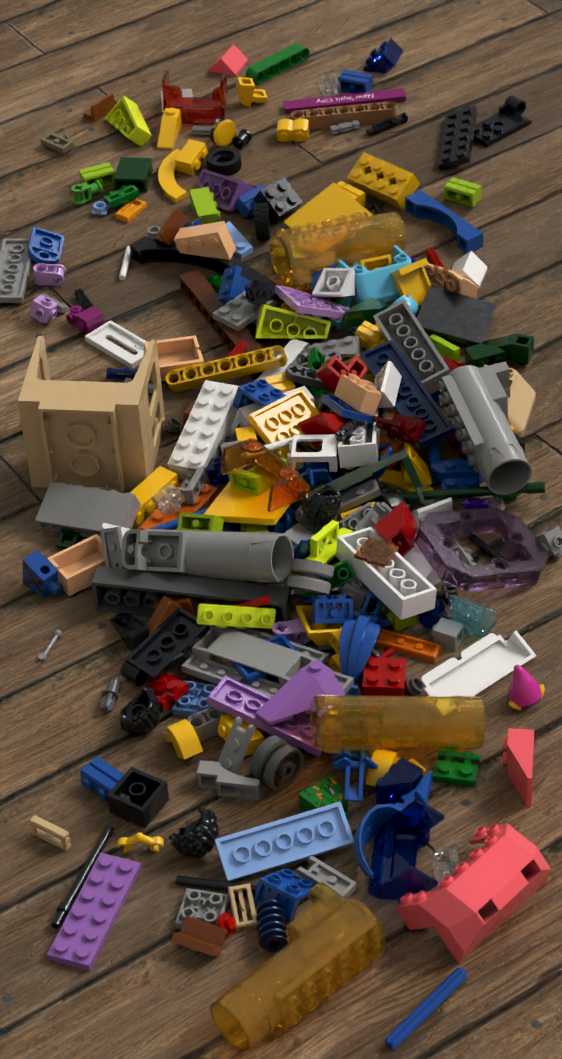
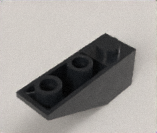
(130, 630)

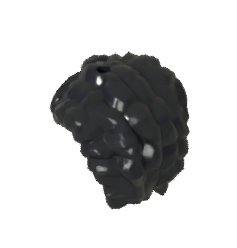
(323, 505)
(141, 713)
(197, 837)

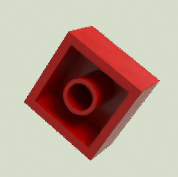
(384, 677)

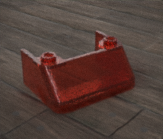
(195, 109)

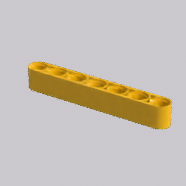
(234, 371)

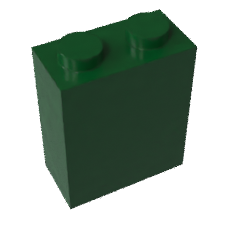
(135, 172)

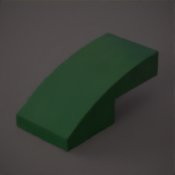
(68, 538)

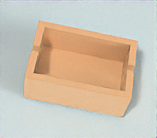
(176, 354)
(78, 564)

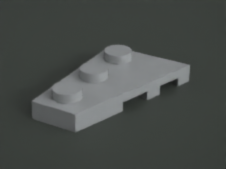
(345, 347)

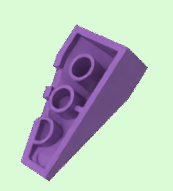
(298, 693)

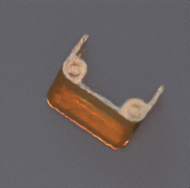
(288, 484)

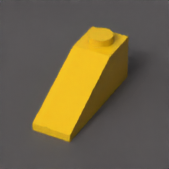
(169, 128)

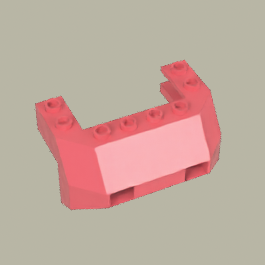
(480, 891)

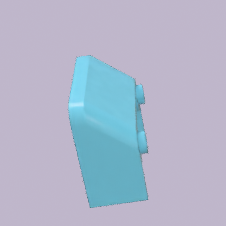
(378, 282)

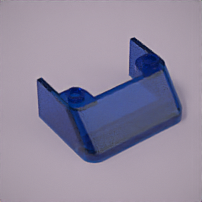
(397, 849)

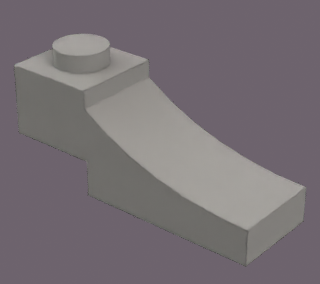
(228, 784)

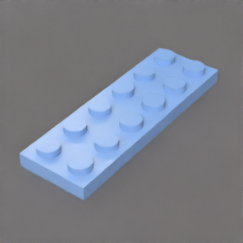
(284, 842)

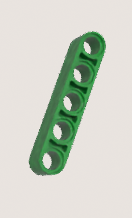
(277, 63)

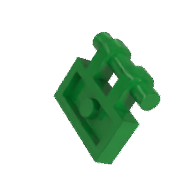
(125, 194)
(455, 772)

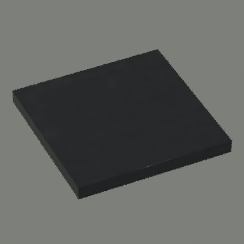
(455, 316)

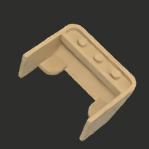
(520, 402)

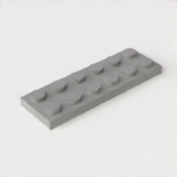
(14, 270)

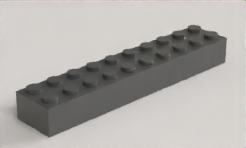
(137, 591)

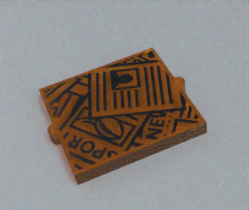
(376, 552)

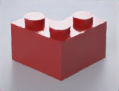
(332, 369)

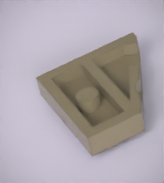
(58, 140)

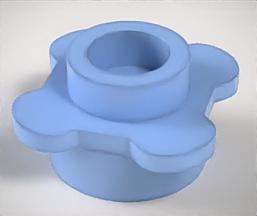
(100, 208)

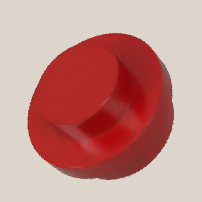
(226, 921)

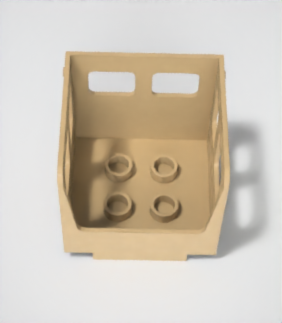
(89, 429)

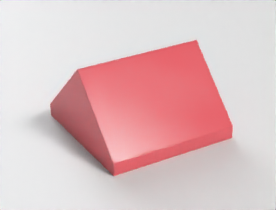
(230, 61)

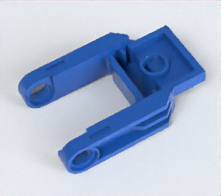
(452, 473)

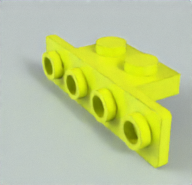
(324, 543)
(236, 616)

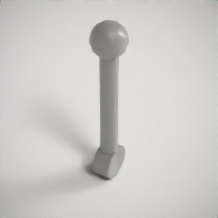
(42, 657)

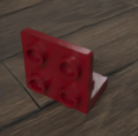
(402, 427)

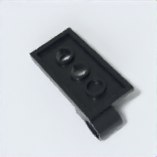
(503, 123)
(155, 659)

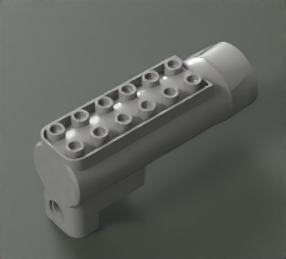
(479, 413)
(210, 554)

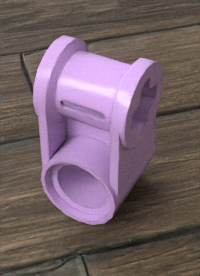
(47, 274)
(292, 630)

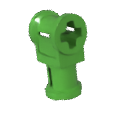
(84, 192)

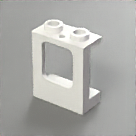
(328, 453)

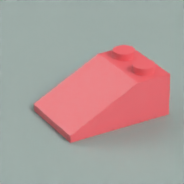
(520, 761)

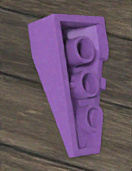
(224, 188)

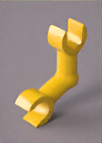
(153, 842)

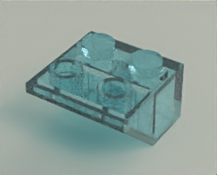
(477, 618)

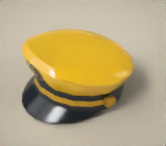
(222, 132)

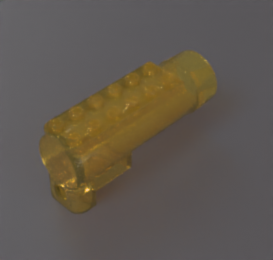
(350, 238)
(396, 722)
(324, 953)

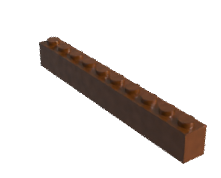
(205, 301)

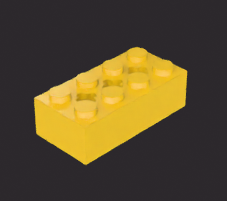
(382, 180)

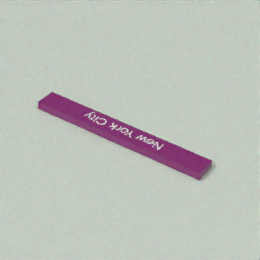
(392, 95)

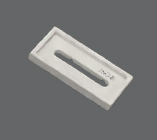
(112, 330)

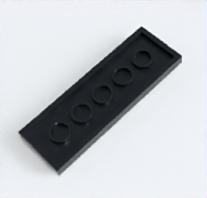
(457, 138)

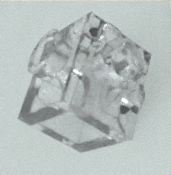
(168, 499)

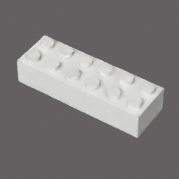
(204, 428)
(360, 446)
(395, 584)

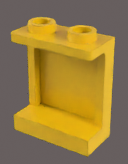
(413, 281)

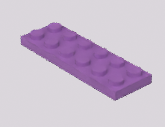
(244, 702)
(94, 911)

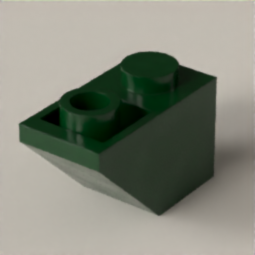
(484, 355)

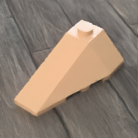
(451, 281)

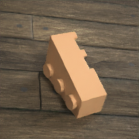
(206, 240)
(358, 393)

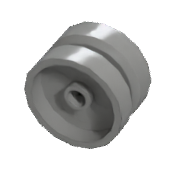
(310, 572)

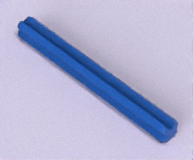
(406, 1027)

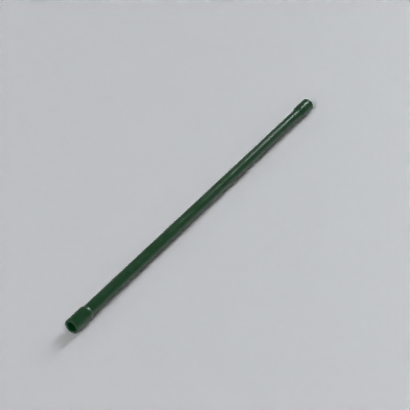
(529, 488)

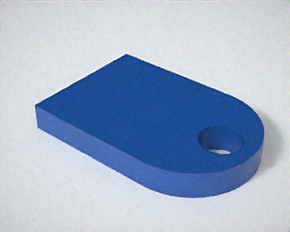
(46, 245)

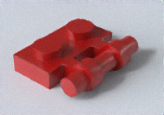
(169, 689)

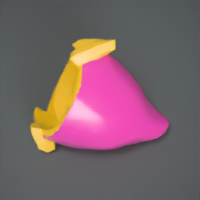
(523, 689)

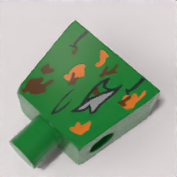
(322, 794)

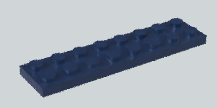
(412, 396)

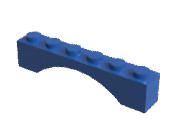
(423, 206)

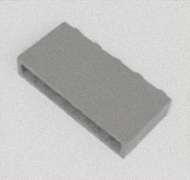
(85, 509)

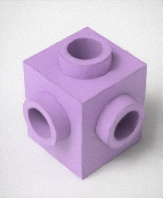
(43, 309)

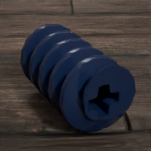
(271, 926)

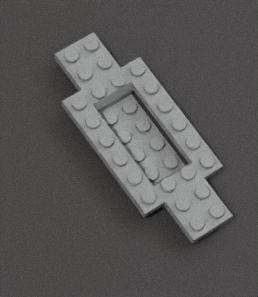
(253, 651)

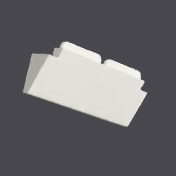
(479, 666)

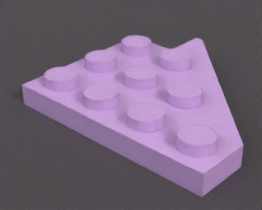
(307, 304)

